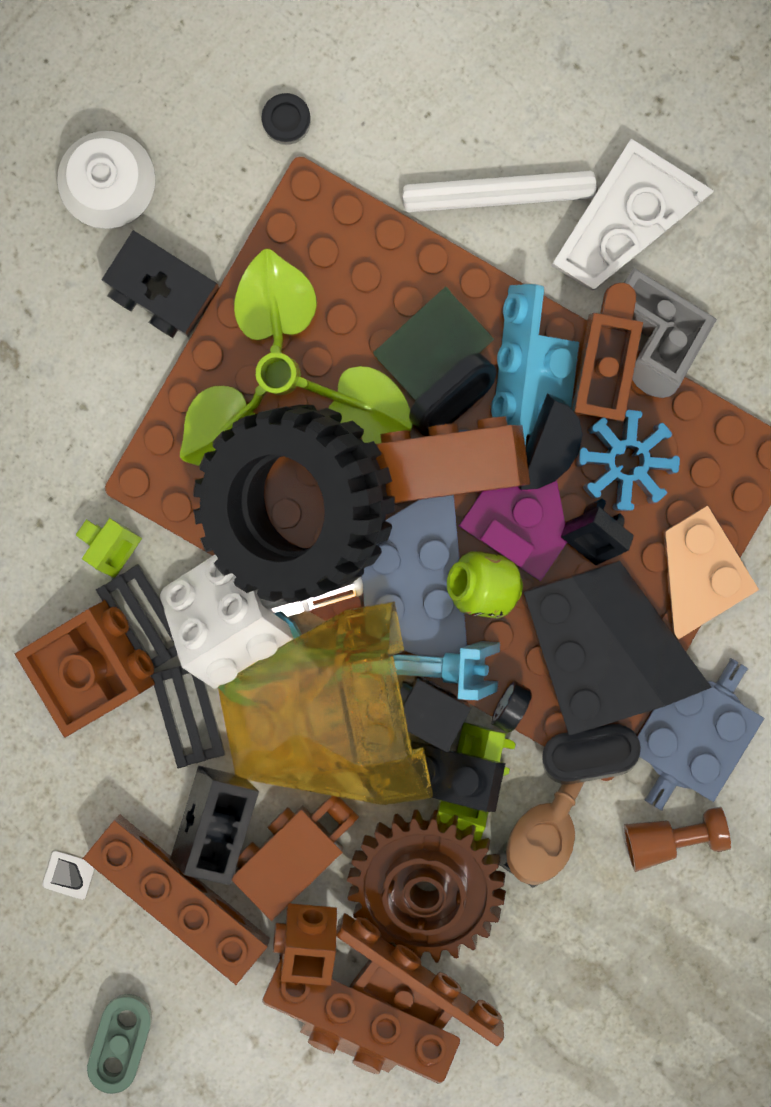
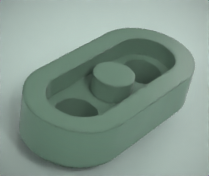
(120, 1042)

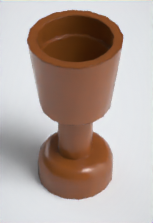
(657, 842)

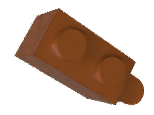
(608, 356)
(291, 855)

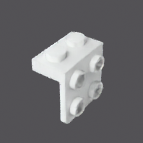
(219, 625)

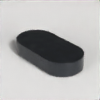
(453, 393)
(591, 754)

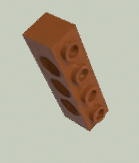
(177, 900)

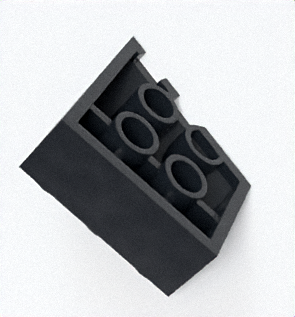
(608, 648)

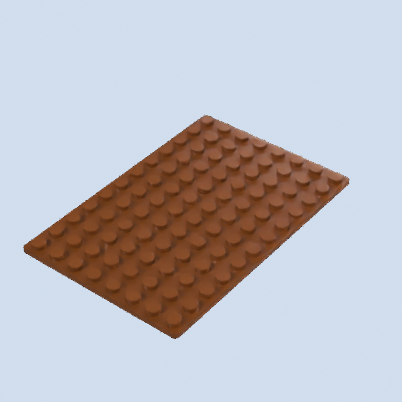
(368, 280)

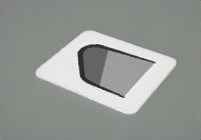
(68, 875)

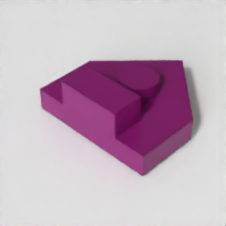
(520, 525)

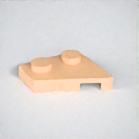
(702, 572)

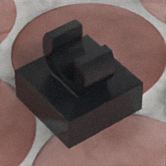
(598, 534)

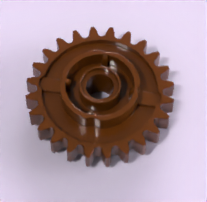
(433, 853)

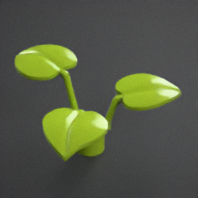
(276, 301)

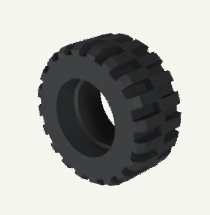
(236, 514)

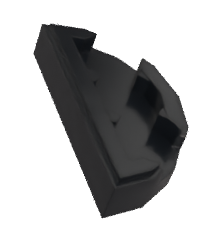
(552, 443)

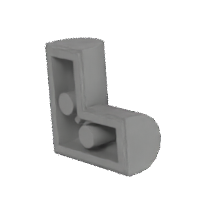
(674, 333)

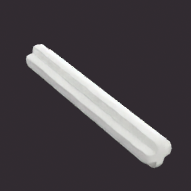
(499, 191)

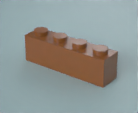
(454, 460)

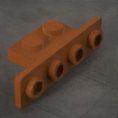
(400, 980)
(363, 1028)

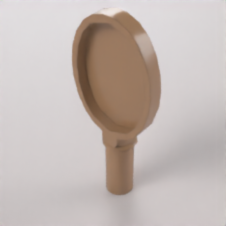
(543, 838)

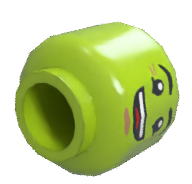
(484, 584)

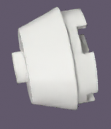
(106, 179)

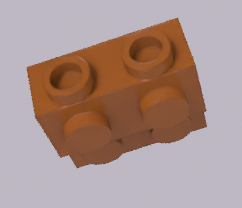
(86, 667)

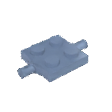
(699, 739)

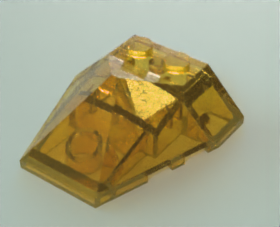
(328, 713)

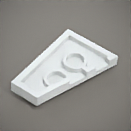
(627, 214)

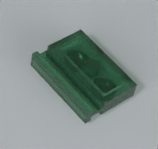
(432, 343)

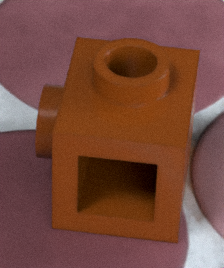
(307, 944)

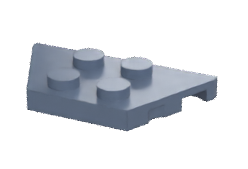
(415, 576)

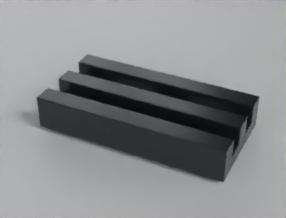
(120, 583)
(199, 754)

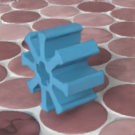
(637, 474)

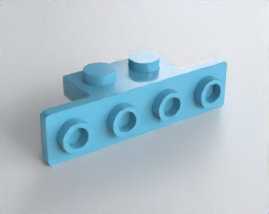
(530, 362)

